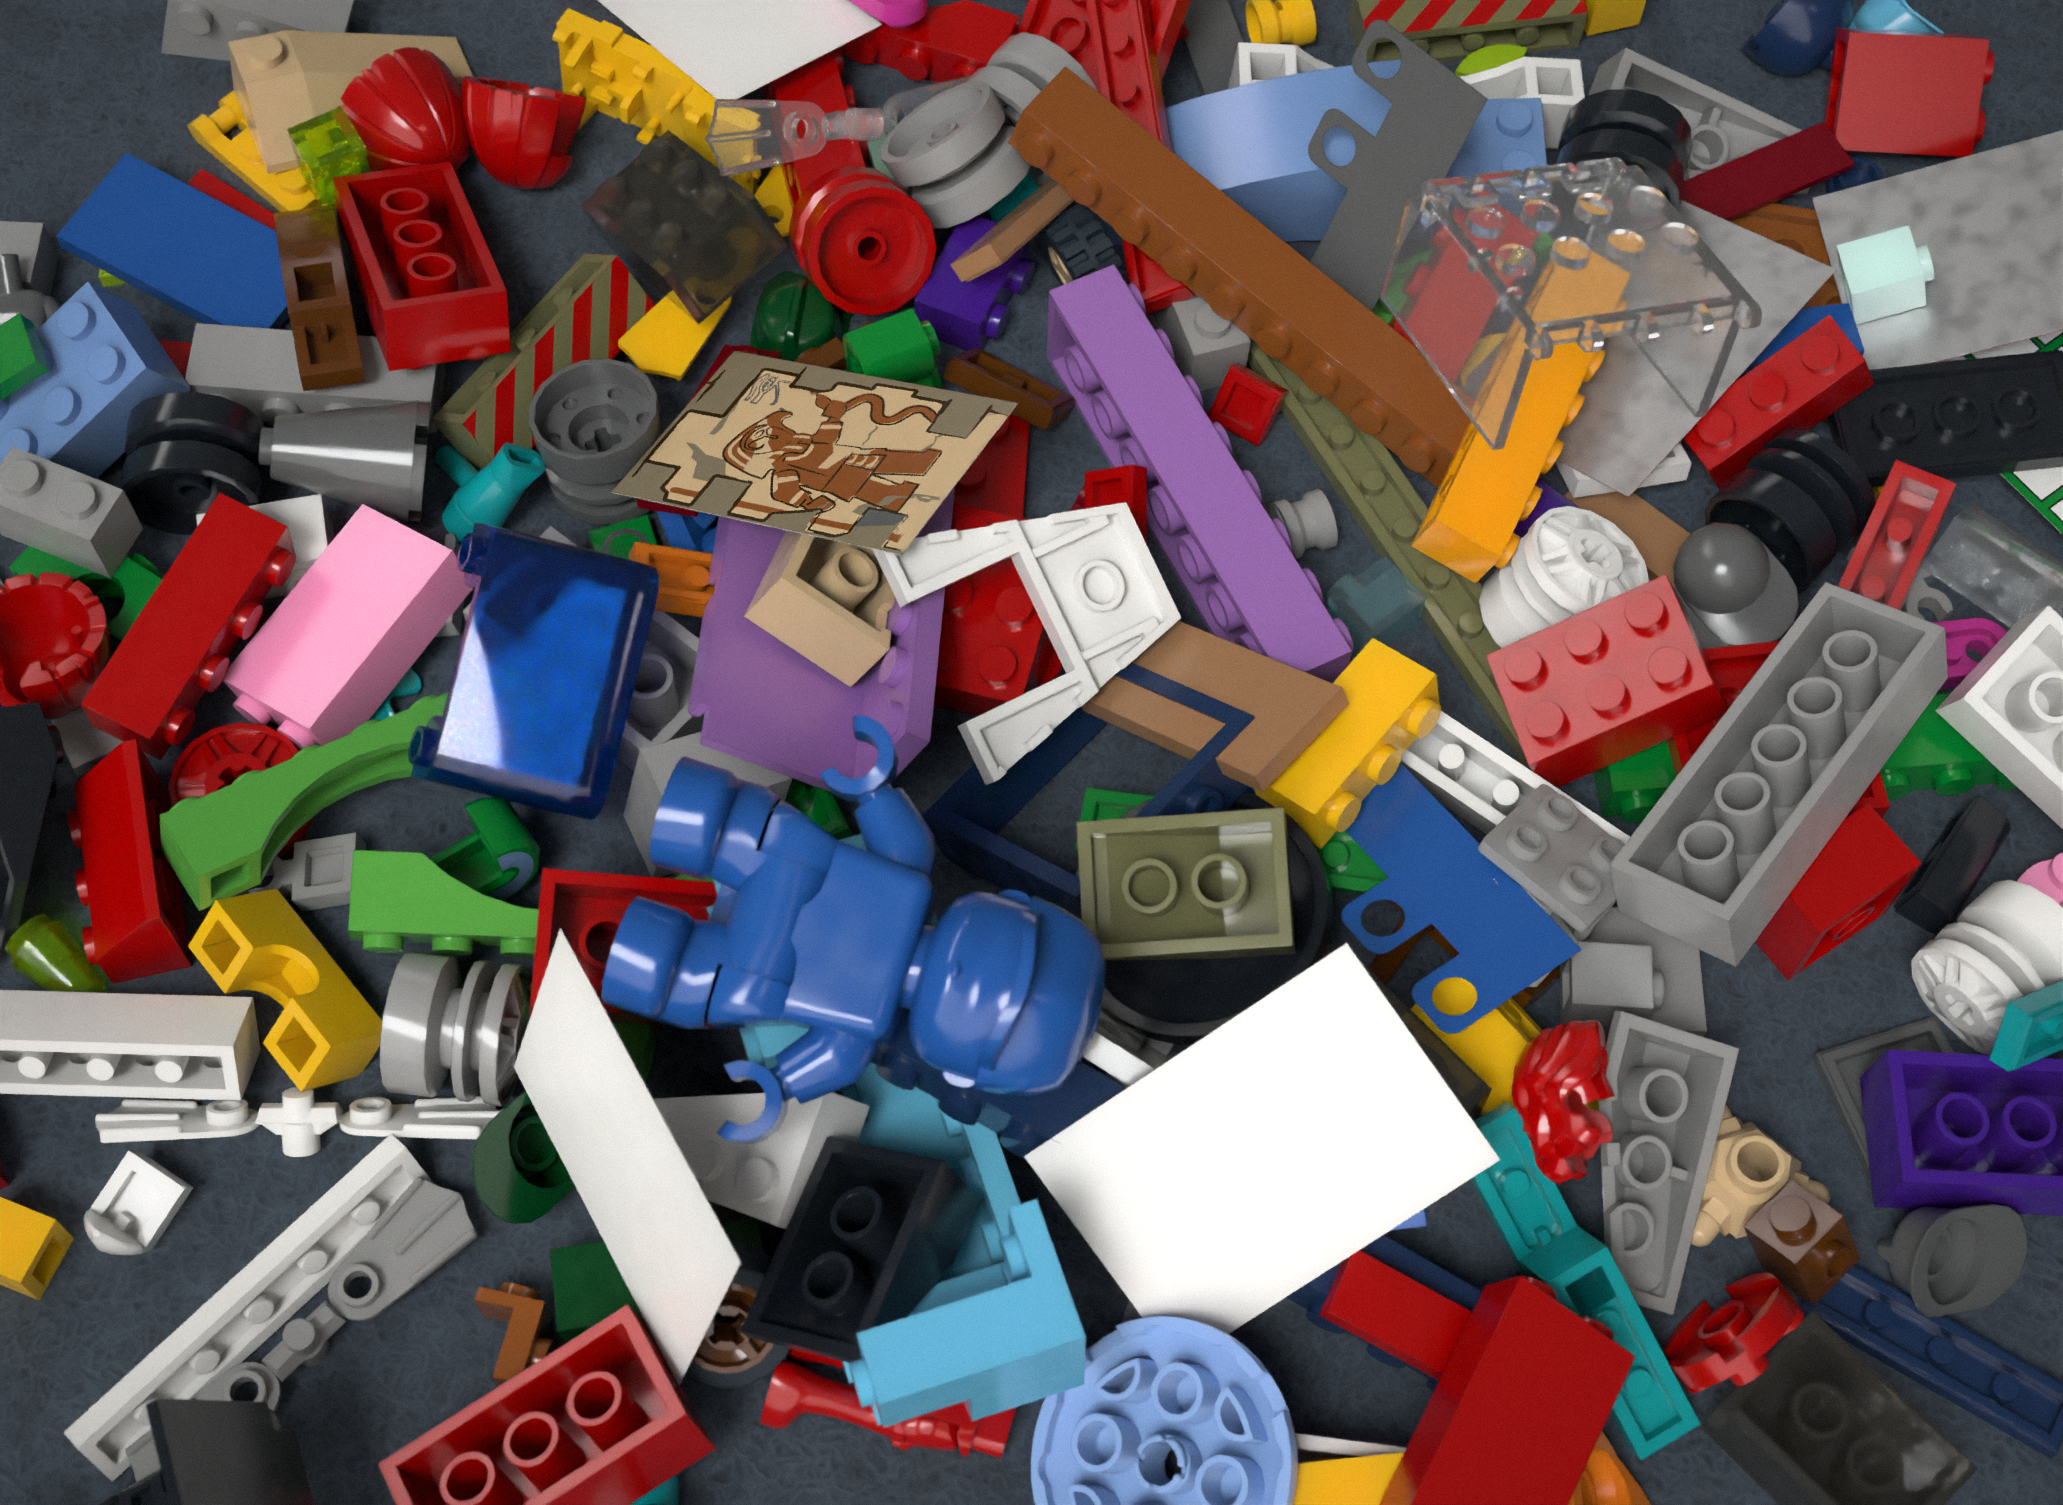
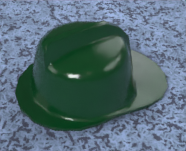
(795, 317)
(518, 1165)

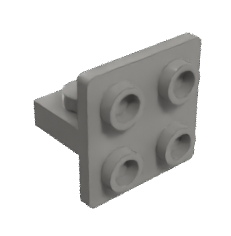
(1557, 858)

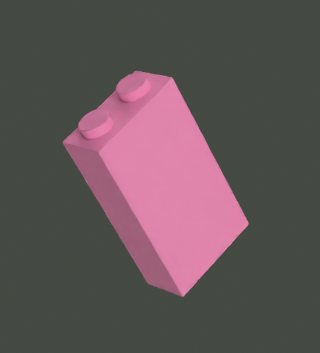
(347, 631)

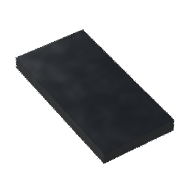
(1957, 417)

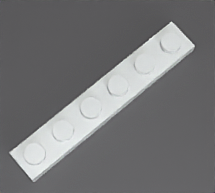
(248, 1306)

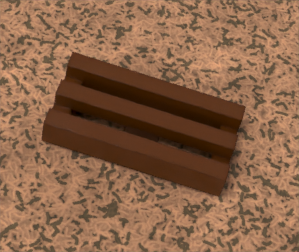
(994, 378)

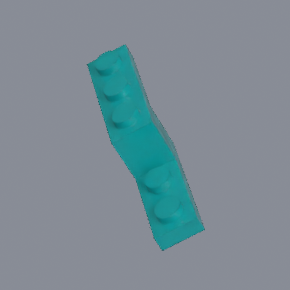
(1585, 1277)

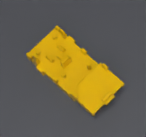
(636, 85)

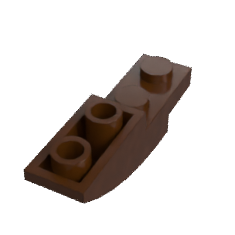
(318, 298)

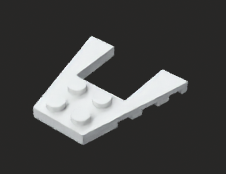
(1090, 589)

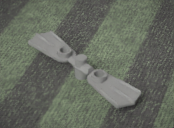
(397, 1254)

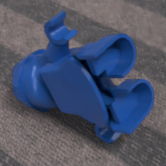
(848, 941)

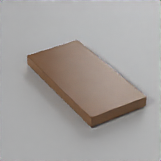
(1285, 701)

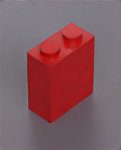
(1907, 91)

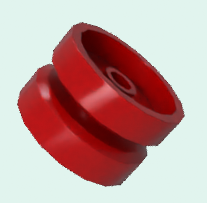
(862, 240)

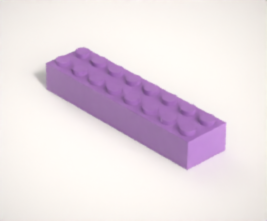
(1198, 499)

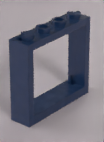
(973, 812)

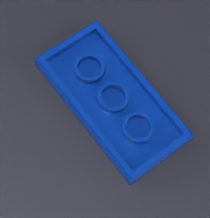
(180, 247)

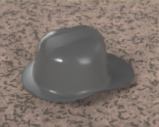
(1956, 1256)

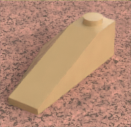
(304, 73)

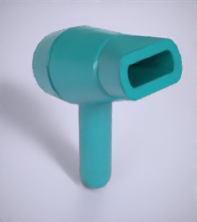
(490, 493)

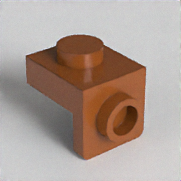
(527, 1331)

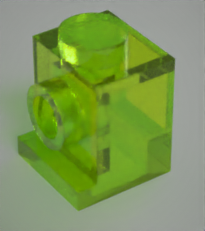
(327, 149)

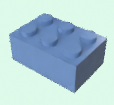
(99, 370)

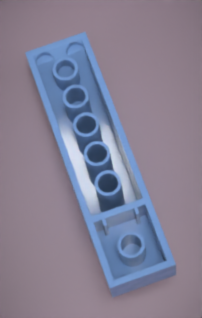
(1259, 134)

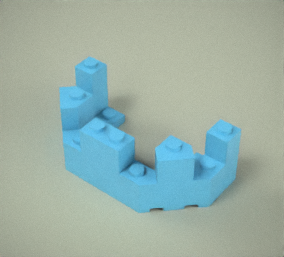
(1002, 1315)

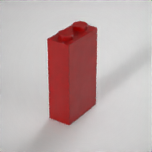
(1513, 1405)

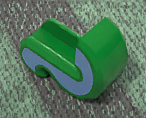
(497, 856)

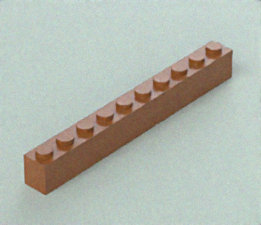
(1242, 271)

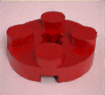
(1735, 1336)

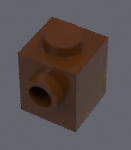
(1802, 1242)

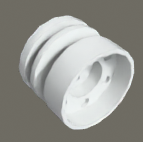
(1557, 571)
(1994, 954)

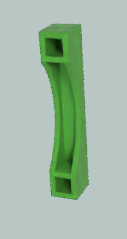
(233, 834)
(414, 901)

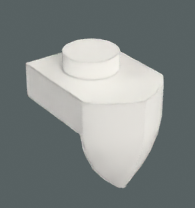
(135, 1206)

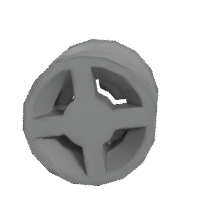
(1307, 521)

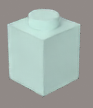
(1884, 274)

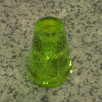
(51, 957)

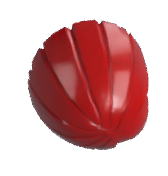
(408, 111)
(521, 131)
(50, 642)

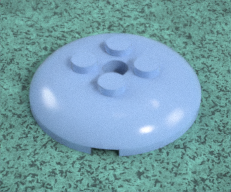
(1160, 1390)

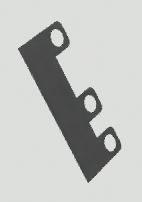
(1414, 144)

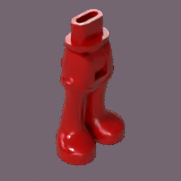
(801, 1391)

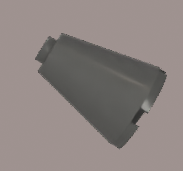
(354, 455)

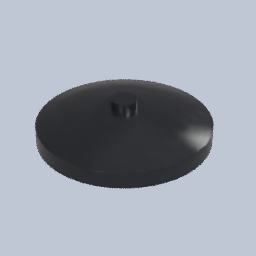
(1193, 997)

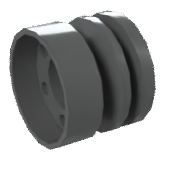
(591, 431)

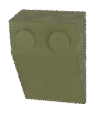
(1188, 885)

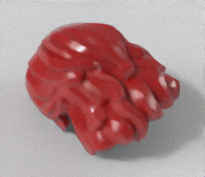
(1549, 1091)

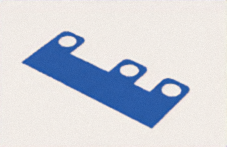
(1448, 883)

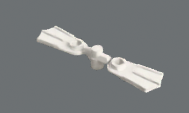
(296, 1119)

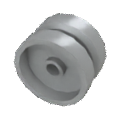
(1021, 72)
(955, 154)

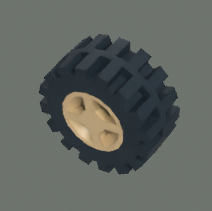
(1077, 245)

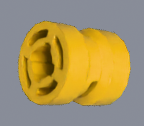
(1281, 22)

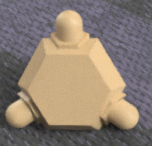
(1743, 1177)

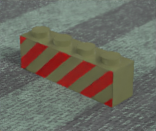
(1459, 27)
(570, 324)

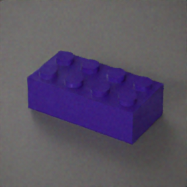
(1964, 1132)

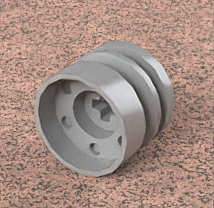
(442, 1026)

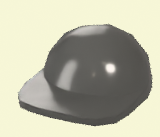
(1735, 585)

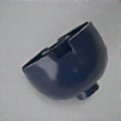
(1799, 35)

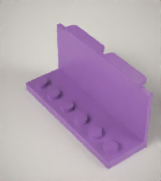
(783, 708)

